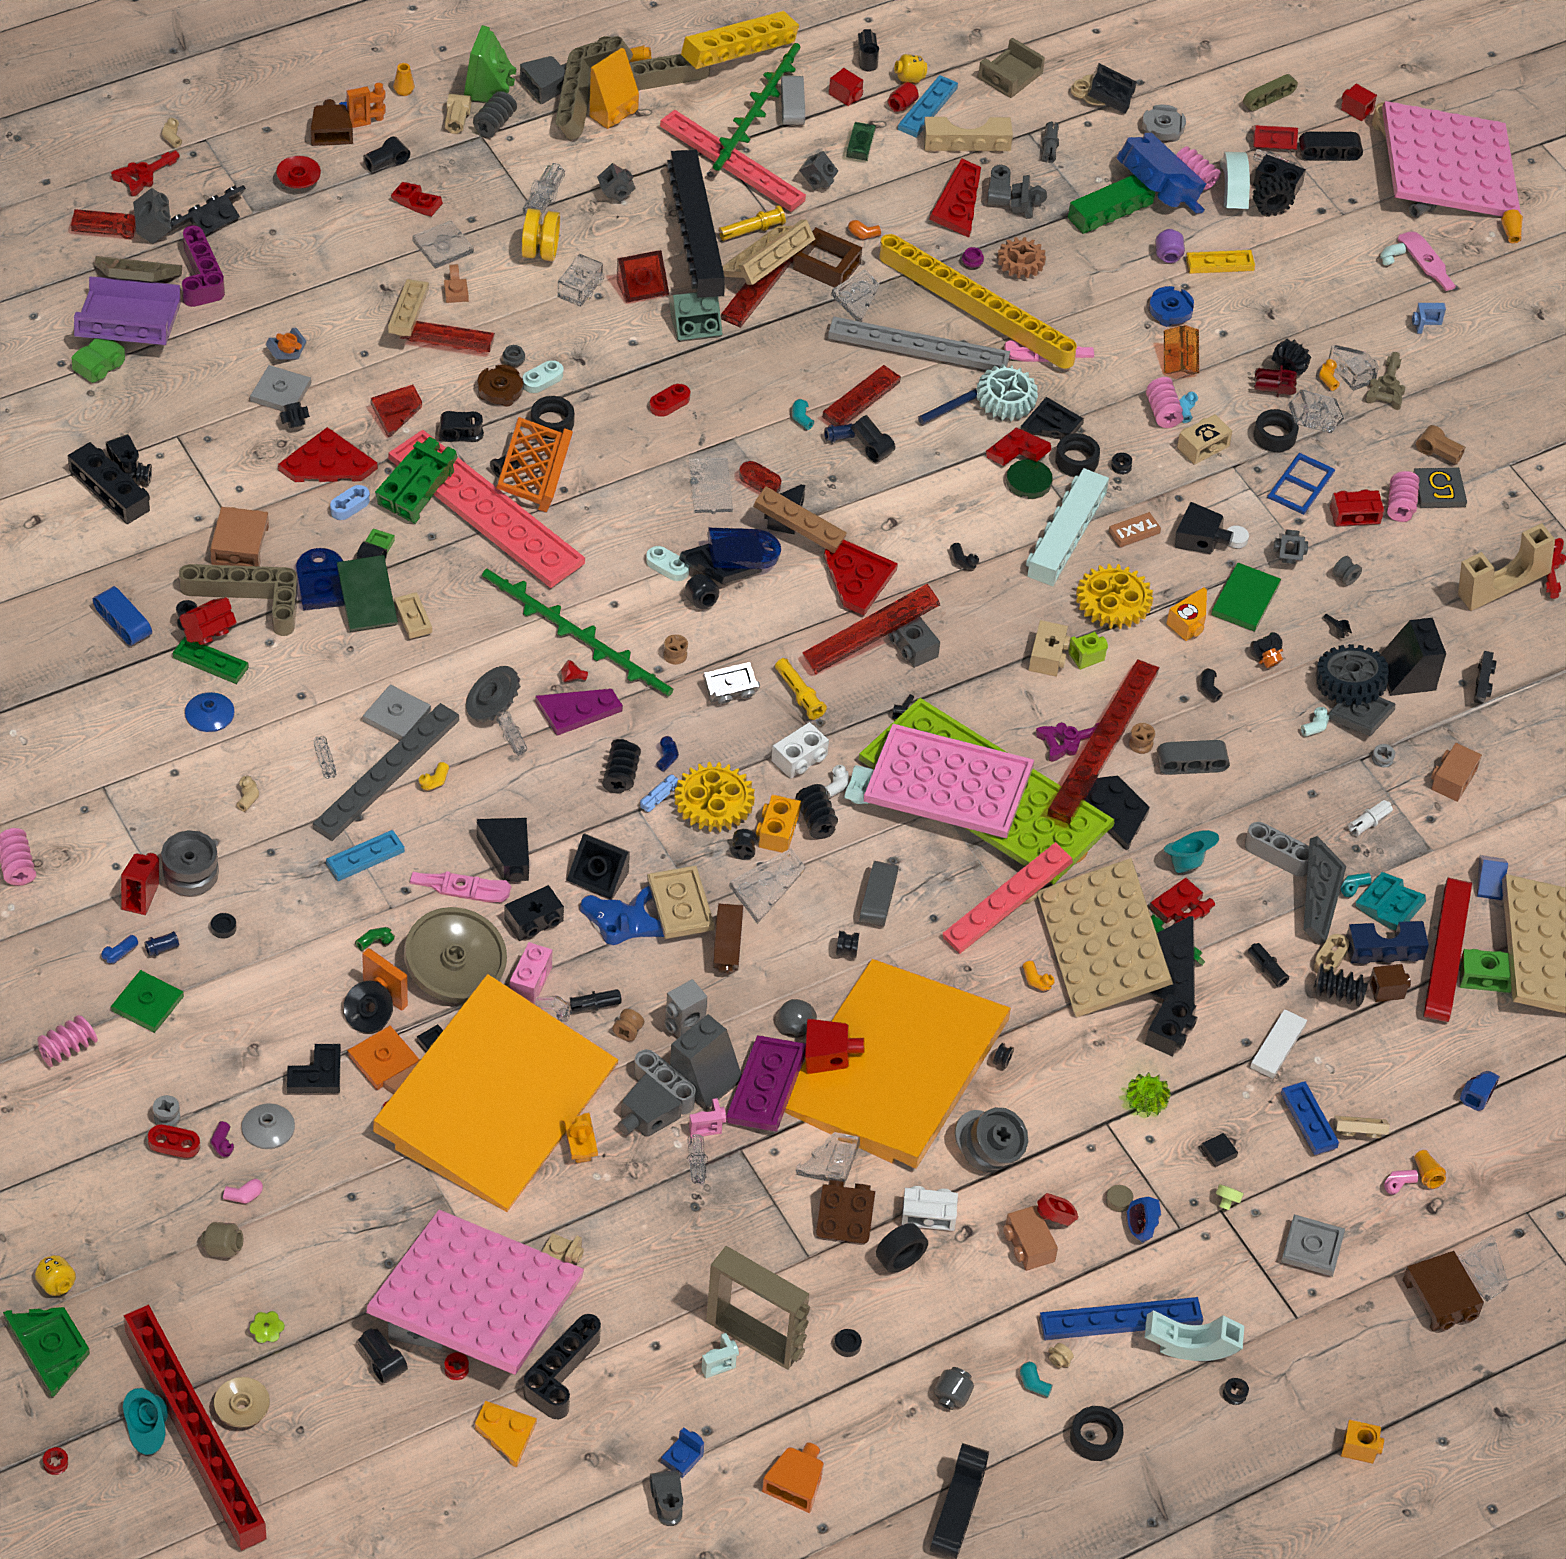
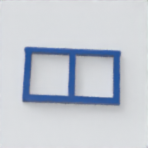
(1316, 490)

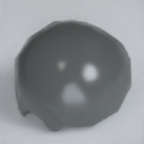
(793, 1017)

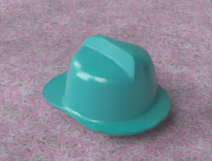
(1191, 849)
(145, 1420)

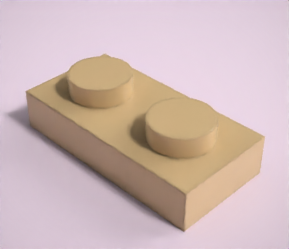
(413, 615)
(1371, 1126)

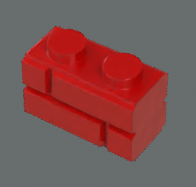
(1356, 508)
(208, 620)

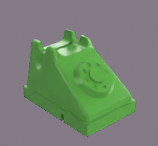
(488, 68)

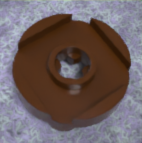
(503, 395)

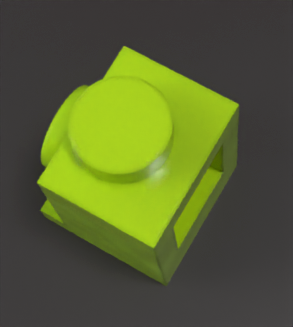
(1088, 650)

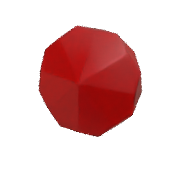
(571, 672)

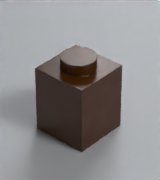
(1389, 982)

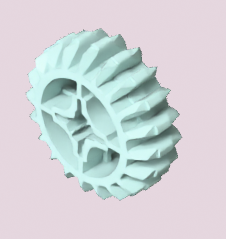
(1007, 392)

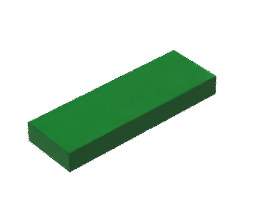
(211, 660)

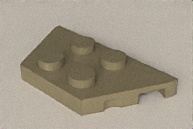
(136, 269)

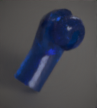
(669, 752)

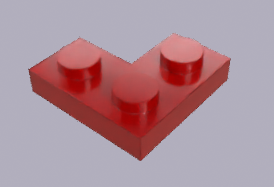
(1018, 443)

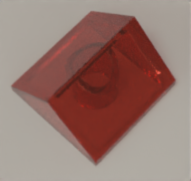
(642, 276)

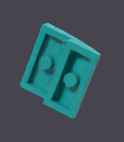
(1390, 901)

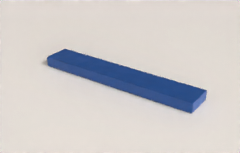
(1116, 1318)

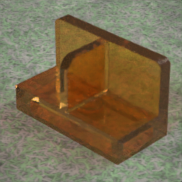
(1181, 350)

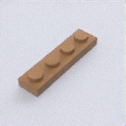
(800, 519)

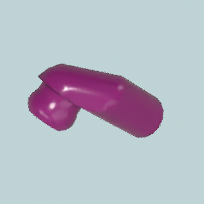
(219, 1141)

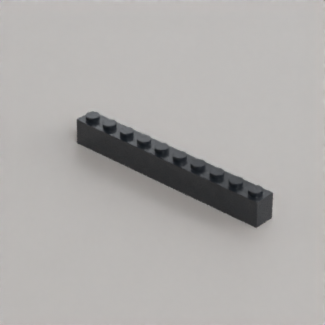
(696, 224)

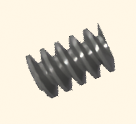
(494, 114)

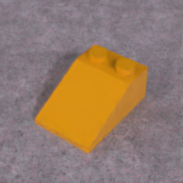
(613, 90)

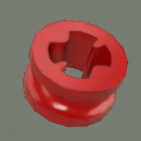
(449, 1370)
(59, 1453)

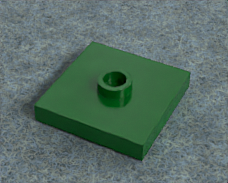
(147, 1001)

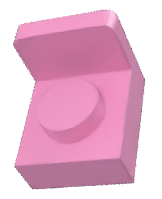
(708, 1122)

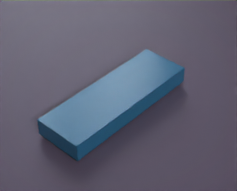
(365, 855)

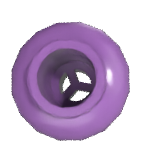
(1170, 245)

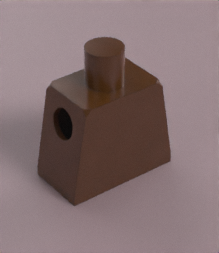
(331, 125)

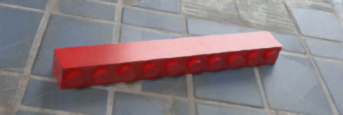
(195, 1428)

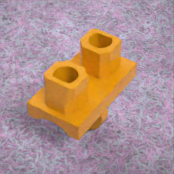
(580, 1137)

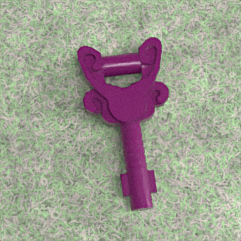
(1068, 735)

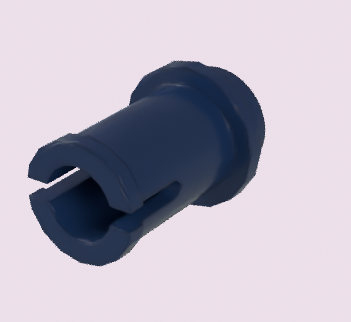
(835, 433)
(162, 943)

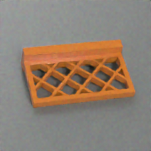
(551, 472)

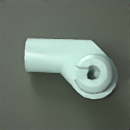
(1390, 251)

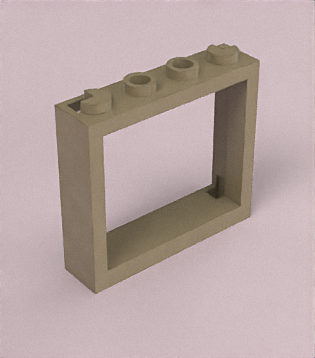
(744, 1328)

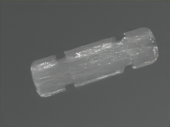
(325, 757)

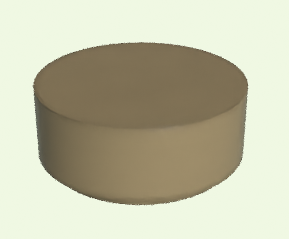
(1119, 1198)

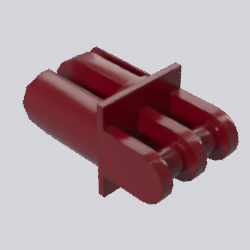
(1275, 381)

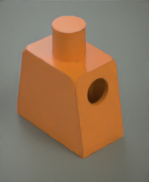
(795, 1477)

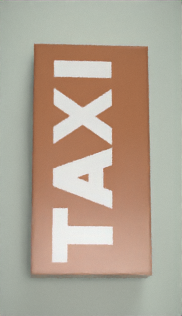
(1134, 529)

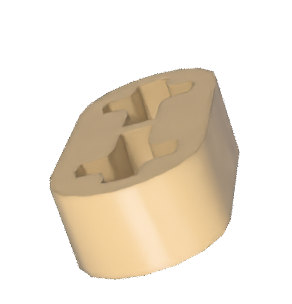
(1327, 953)

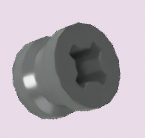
(1347, 570)

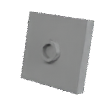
(280, 388)
(396, 712)
(1313, 1245)

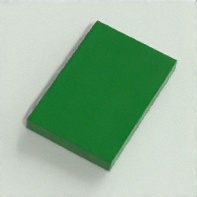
(1246, 596)

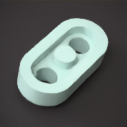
(545, 376)
(667, 563)

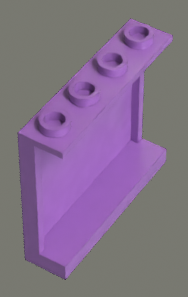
(128, 311)

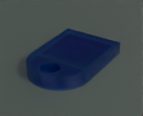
(743, 548)
(319, 580)

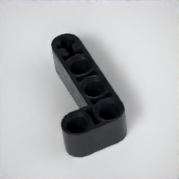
(582, 1336)
(960, 1501)

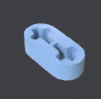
(350, 502)

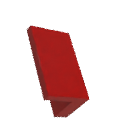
(1275, 137)

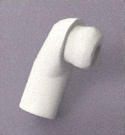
(840, 781)

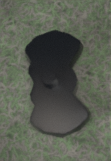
(1268, 642)

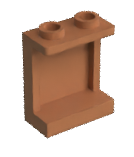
(239, 537)

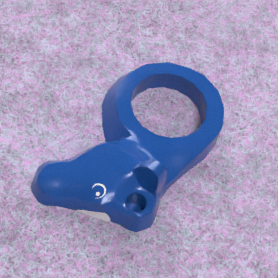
(619, 920)

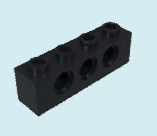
(109, 482)

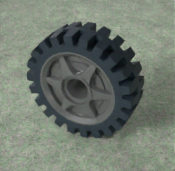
(1352, 674)

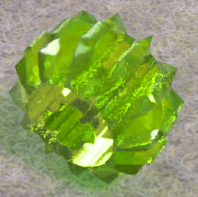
(1148, 1094)

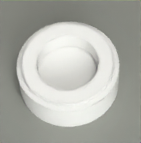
(1240, 537)

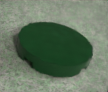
(1029, 478)

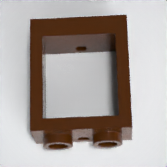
(822, 271)

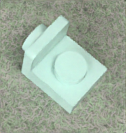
(722, 1359)

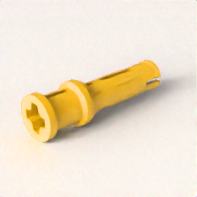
(761, 221)
(805, 695)

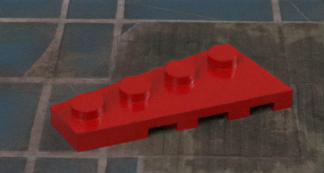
(958, 199)

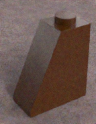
(728, 937)

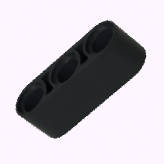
(1330, 146)

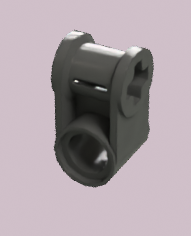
(999, 187)
(667, 1496)

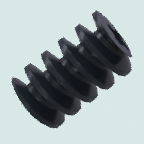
(621, 766)
(817, 811)
(1340, 985)

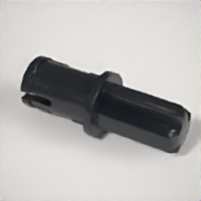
(1268, 964)
(595, 1000)

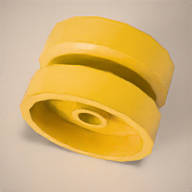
(537, 234)

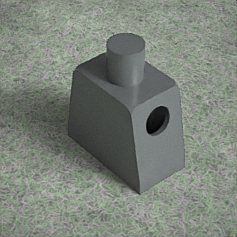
(543, 77)
(648, 1108)

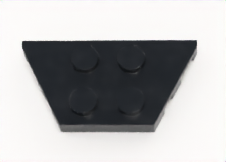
(701, 560)
(1122, 804)
(1179, 953)

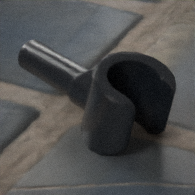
(1341, 626)
(900, 709)

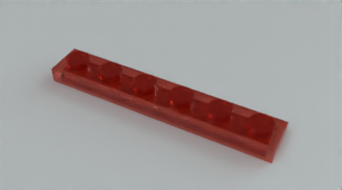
(751, 296)
(871, 628)

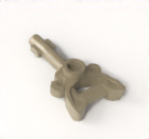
(1387, 384)

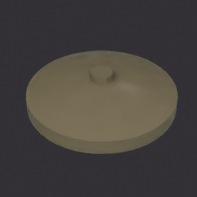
(453, 953)

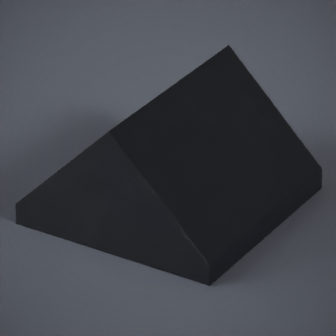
(599, 866)

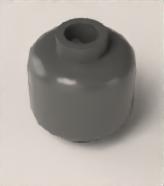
(954, 1388)

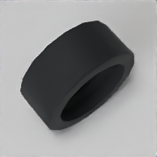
(553, 404)
(1077, 442)
(1272, 442)
(902, 1247)
(1094, 1451)

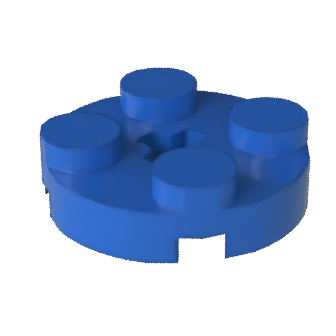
(1171, 315)

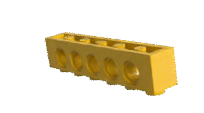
(739, 39)

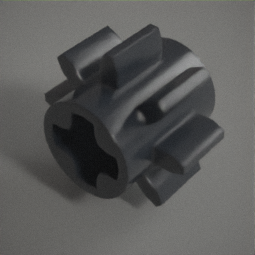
(294, 415)

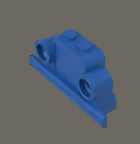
(1162, 171)

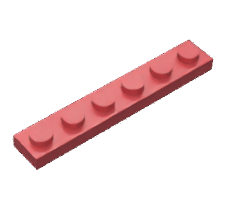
(1007, 898)

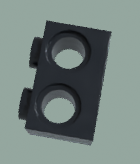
(1272, 166)
(1168, 1023)

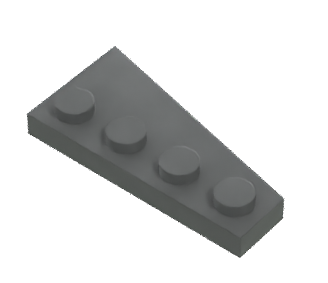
(1322, 889)

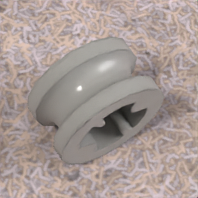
(1389, 753)

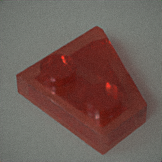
(396, 408)

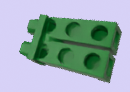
(416, 479)

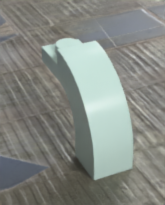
(1236, 179)
(1195, 1342)

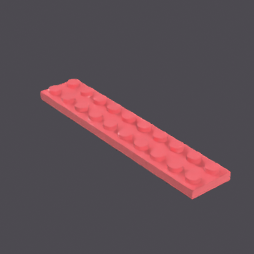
(501, 519)

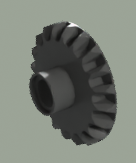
(493, 693)

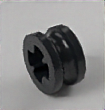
(1127, 461)
(144, 473)
(1003, 1055)
(1232, 1398)

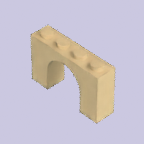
(1482, 585)

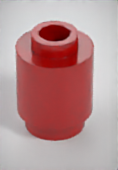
(903, 97)

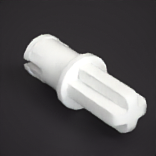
(1370, 817)

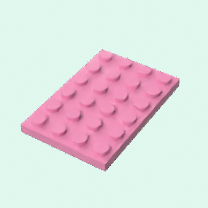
(949, 780)

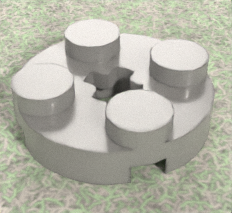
(1174, 121)

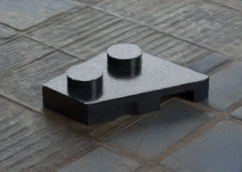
(1052, 420)
(1486, 667)

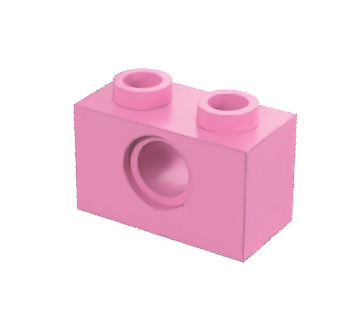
(532, 971)

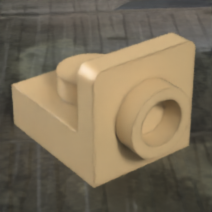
(564, 1249)

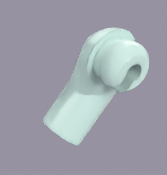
(1318, 724)

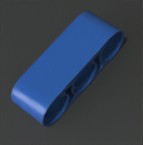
(122, 615)

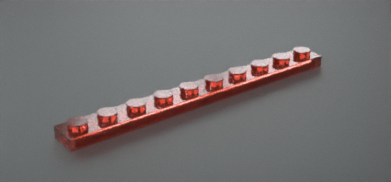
(1103, 742)

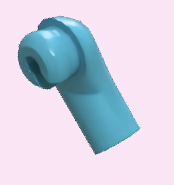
(1187, 403)

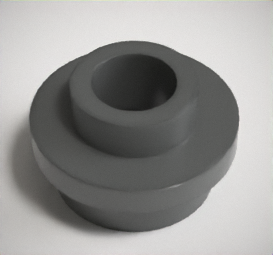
(513, 355)

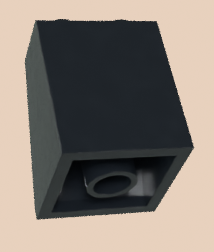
(1415, 658)

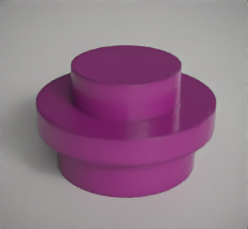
(973, 257)

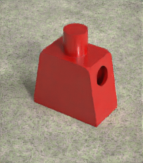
(143, 872)
(829, 1046)

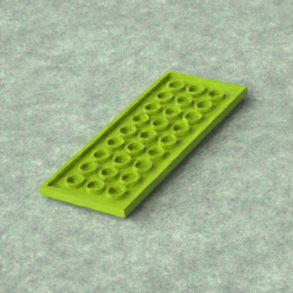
(1032, 828)

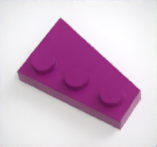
(578, 708)

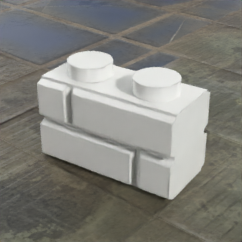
(930, 1208)

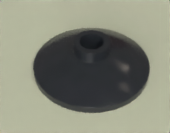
(357, 1006)

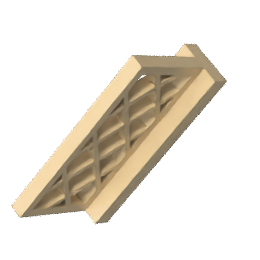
(769, 252)

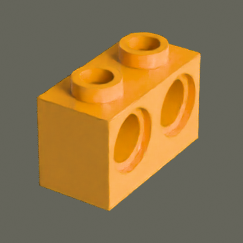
(778, 824)

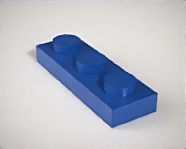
(1309, 1118)

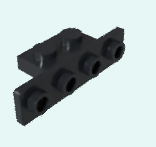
(214, 214)

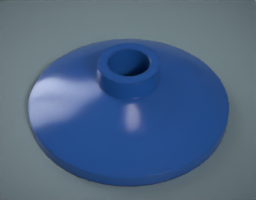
(213, 718)

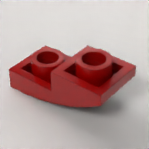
(414, 199)

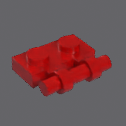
(1178, 899)

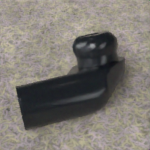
(968, 562)
(1206, 684)

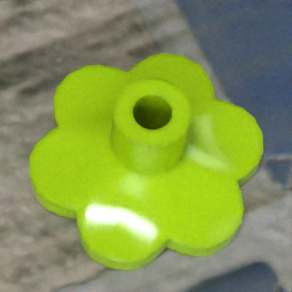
(266, 1331)

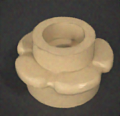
(1060, 1355)

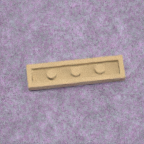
(408, 307)

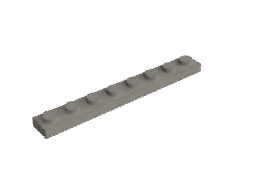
(917, 344)

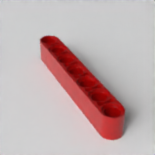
(1447, 950)

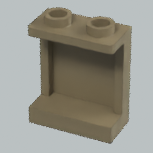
(1012, 68)

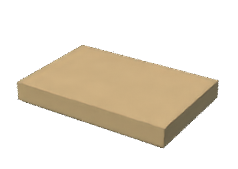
(680, 902)

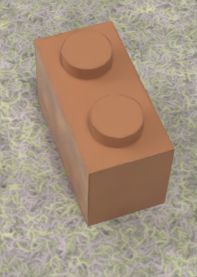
(1455, 772)
(1030, 1238)

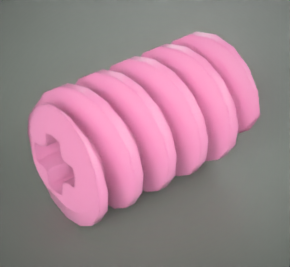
(1200, 166)
(1164, 402)
(1403, 496)
(16, 857)
(65, 1038)

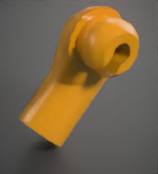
(1034, 979)

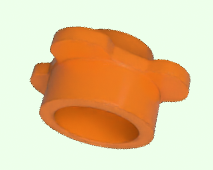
(288, 342)
(1271, 657)

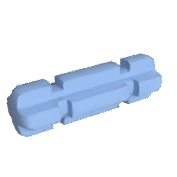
(659, 793)

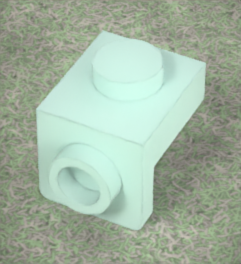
(858, 784)

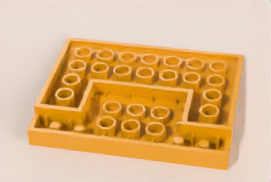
(915, 1066)
(494, 1094)

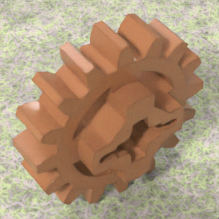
(1021, 257)

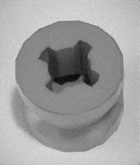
(161, 1115)

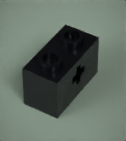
(534, 913)

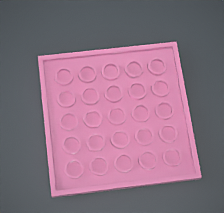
(1450, 159)
(475, 1291)

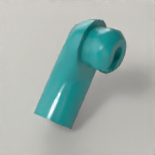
(799, 414)
(1352, 883)
(1032, 1381)

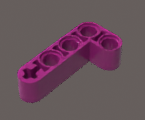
(208, 281)

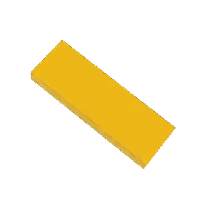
(1220, 261)

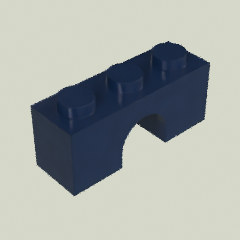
(1368, 946)

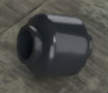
(702, 591)

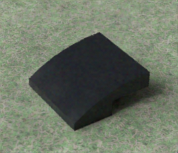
(1112, 88)

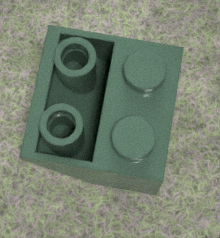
(695, 316)

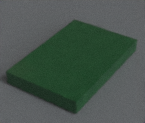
(367, 593)

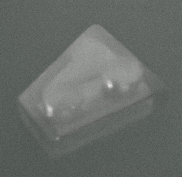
(832, 1159)

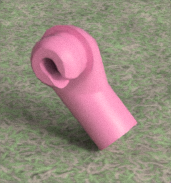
(244, 1194)

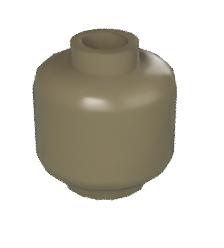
(222, 1239)

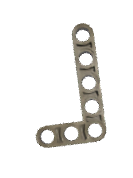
(664, 71)
(576, 83)
(246, 582)

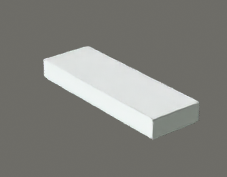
(1278, 1044)

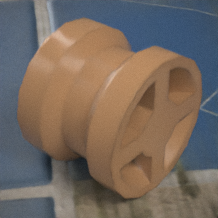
(675, 649)
(1146, 734)
(627, 1026)

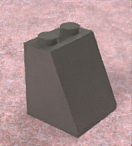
(706, 1060)

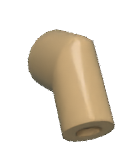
(169, 132)

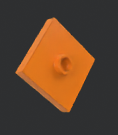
(382, 971)
(382, 1056)

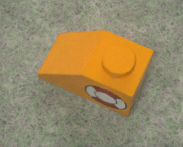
(1189, 615)

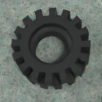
(1275, 186)

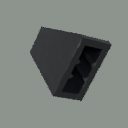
(506, 846)

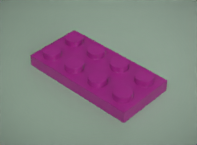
(766, 1083)

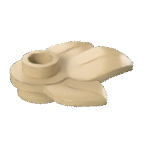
(1080, 90)

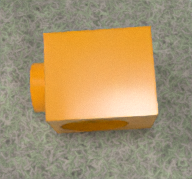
(1354, 1449)

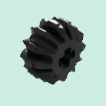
(1291, 356)

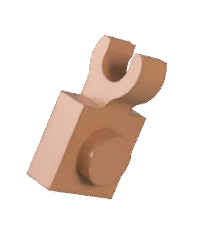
(455, 288)

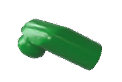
(373, 935)

